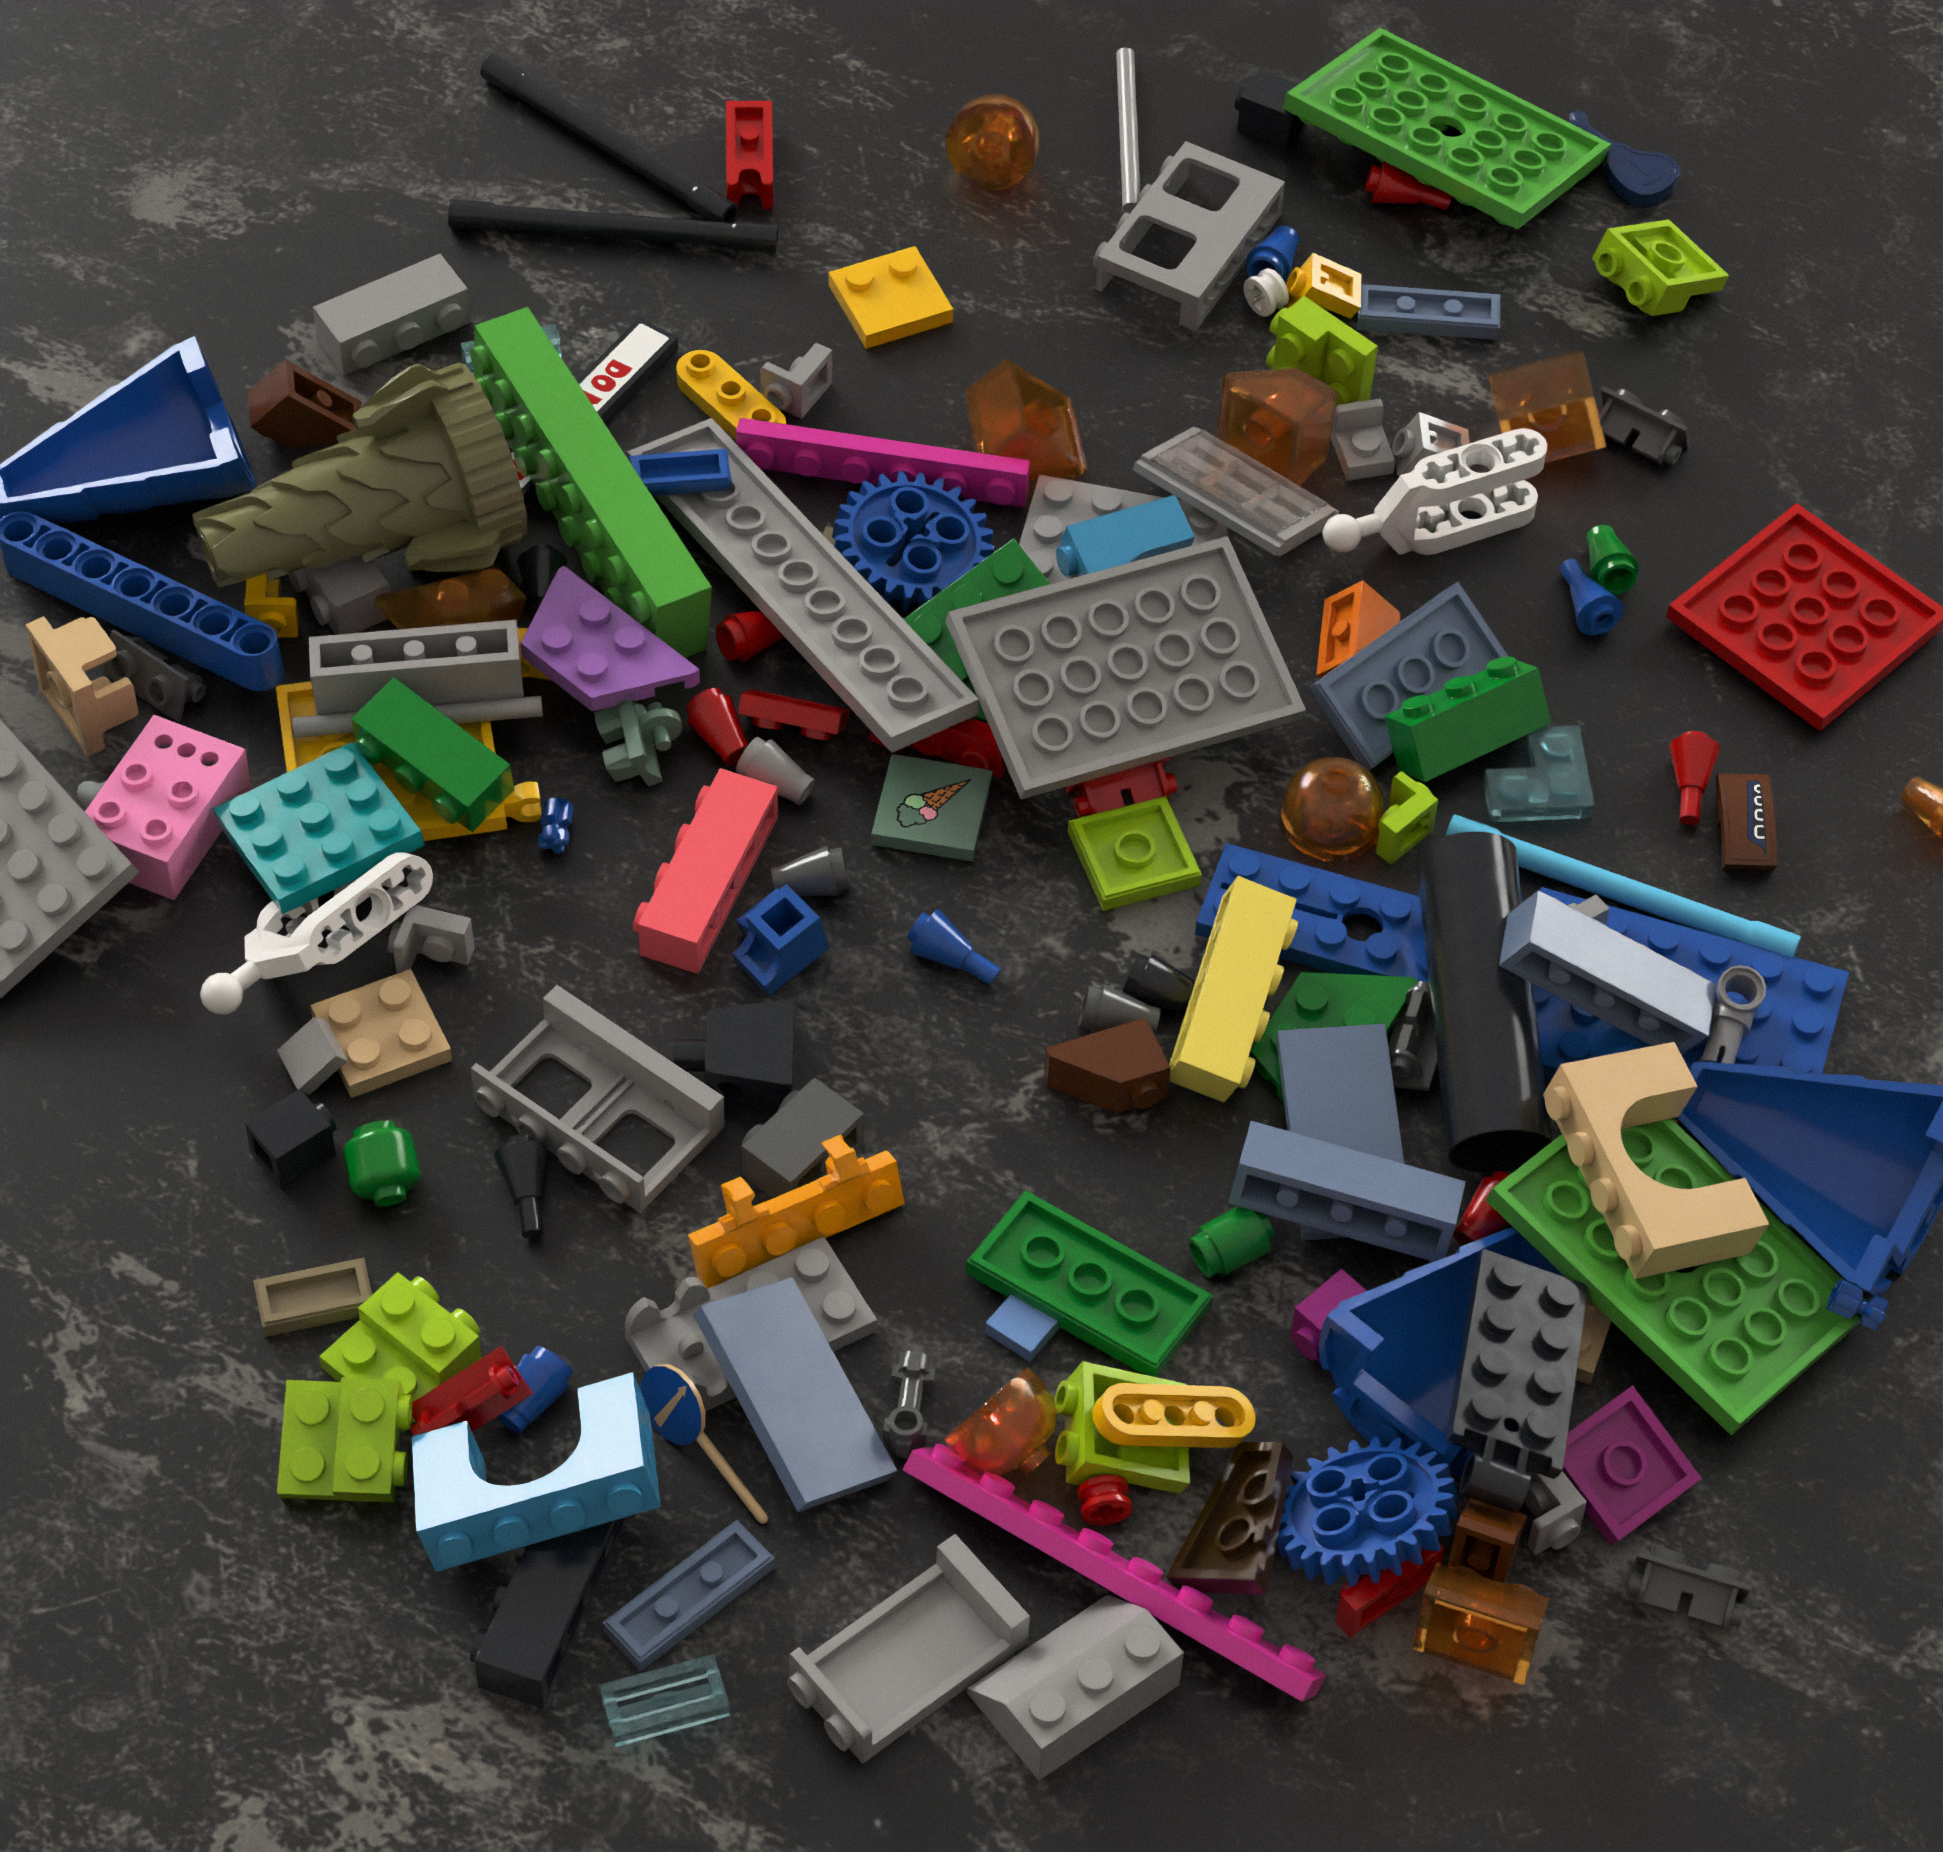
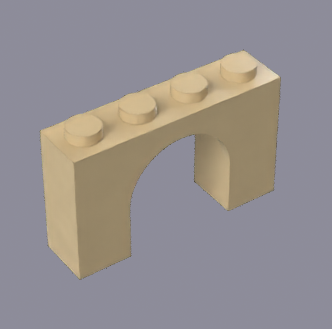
(1650, 1222)

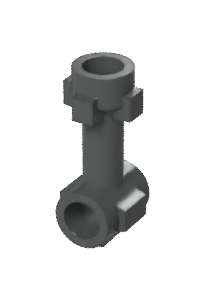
(905, 1425)

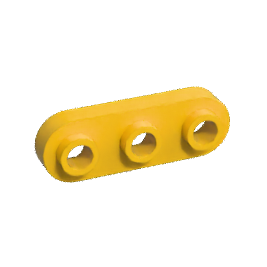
(711, 381)
(1187, 1406)

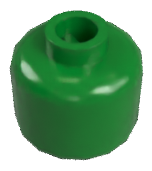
(381, 1163)

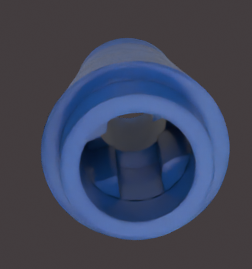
(1274, 252)
(547, 1379)

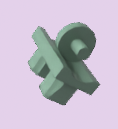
(641, 734)

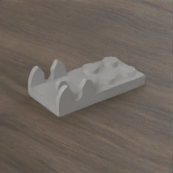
(677, 1340)

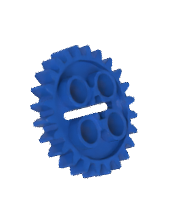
(892, 517)
(1366, 1511)

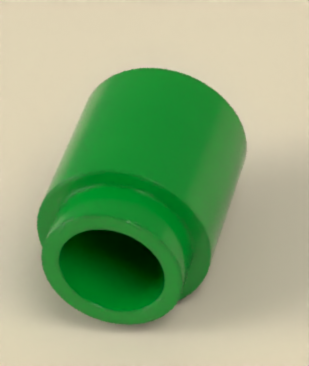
(1230, 1241)

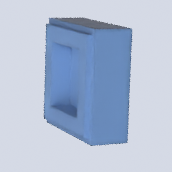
(1021, 1327)

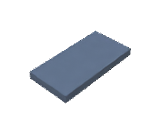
(1407, 661)
(1340, 1091)
(795, 1393)

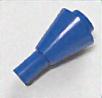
(1593, 605)
(943, 943)

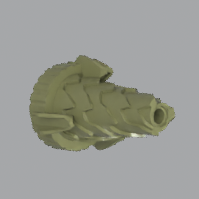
(414, 475)

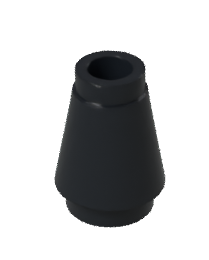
(1159, 983)

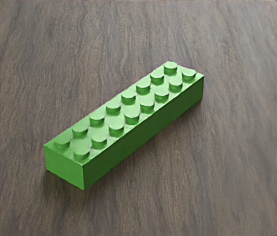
(589, 483)

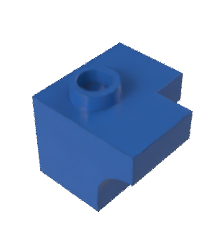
(779, 939)

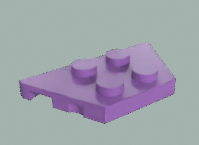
(598, 648)

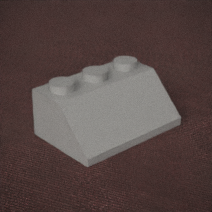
(1079, 1683)

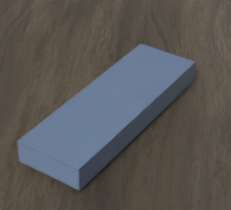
(1429, 312)
(688, 1595)

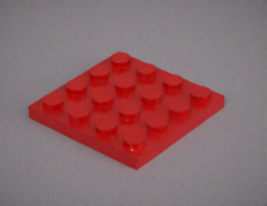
(1807, 616)

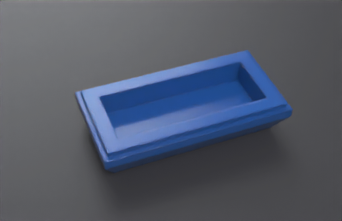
(684, 471)

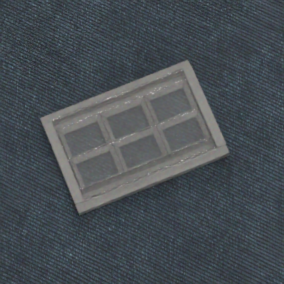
(1236, 490)

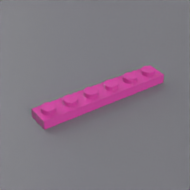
(864, 458)

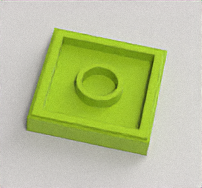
(1134, 853)

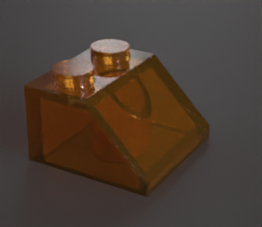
(1551, 399)
(1278, 419)
(1025, 420)
(454, 601)
(1480, 1622)

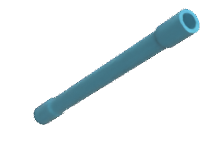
(1639, 894)

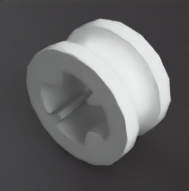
(1266, 292)

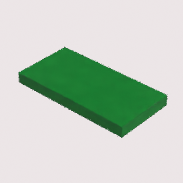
(1090, 1284)

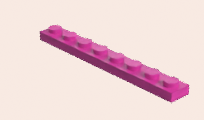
(1132, 1580)

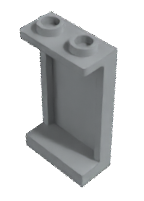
(910, 1653)

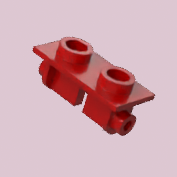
(1142, 783)
(472, 1395)

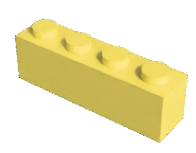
(1232, 990)

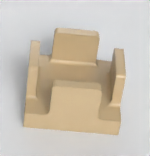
(60, 667)

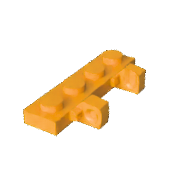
(758, 1233)

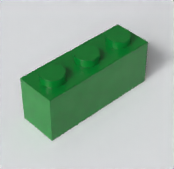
(1467, 718)
(432, 755)

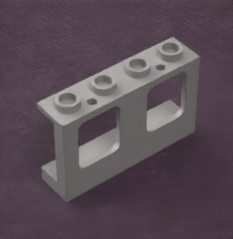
(1220, 236)
(624, 1081)

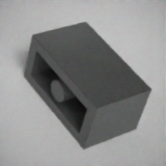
(789, 1147)

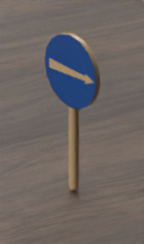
(680, 1418)

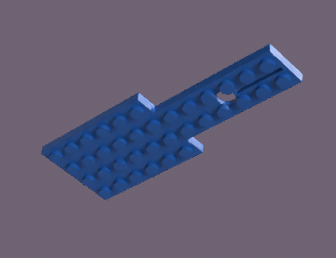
(1788, 1029)

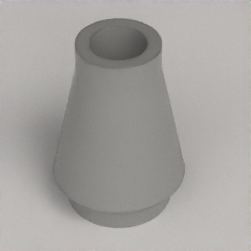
(772, 765)

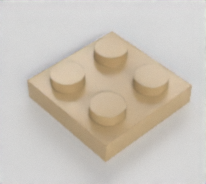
(384, 1032)

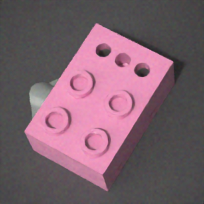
(163, 801)

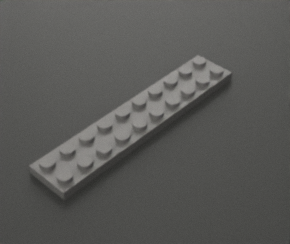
(816, 597)

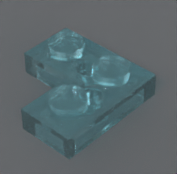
(1548, 790)

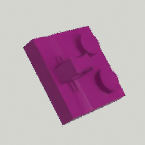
(1625, 1465)

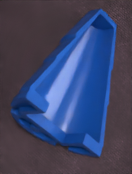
(134, 448)
(1830, 1156)
(1401, 1348)

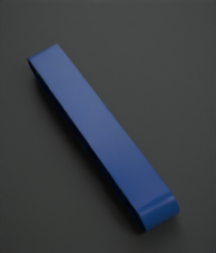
(141, 601)

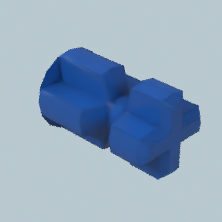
(554, 820)
(1847, 1300)

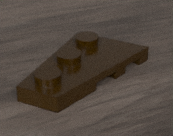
(1239, 1524)

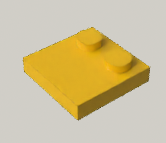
(890, 297)

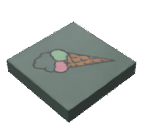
(932, 807)

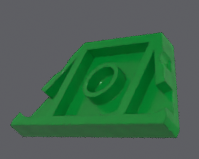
(1330, 1001)

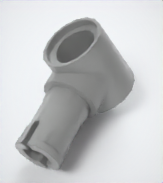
(1730, 1019)

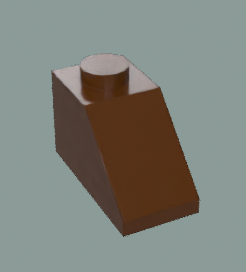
(300, 408)
(1111, 1067)
(1487, 1540)

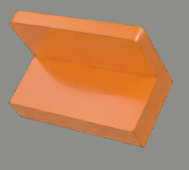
(1352, 622)

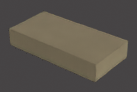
(312, 1296)

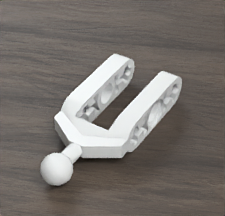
(1422, 502)
(277, 955)

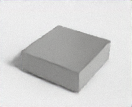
(312, 1055)

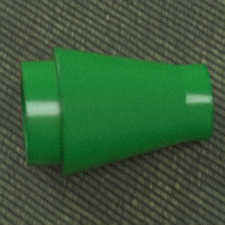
(1611, 561)

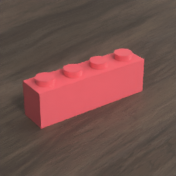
(706, 870)

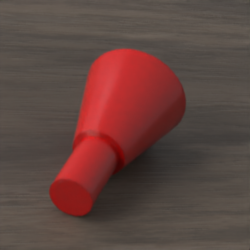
(1396, 186)
(1693, 762)

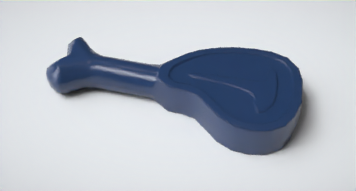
(1635, 175)

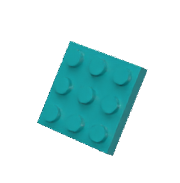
(317, 827)

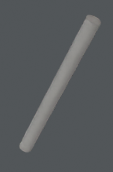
(1128, 129)
(457, 712)

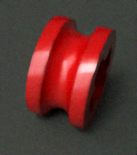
(1104, 1500)

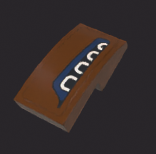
(1746, 822)

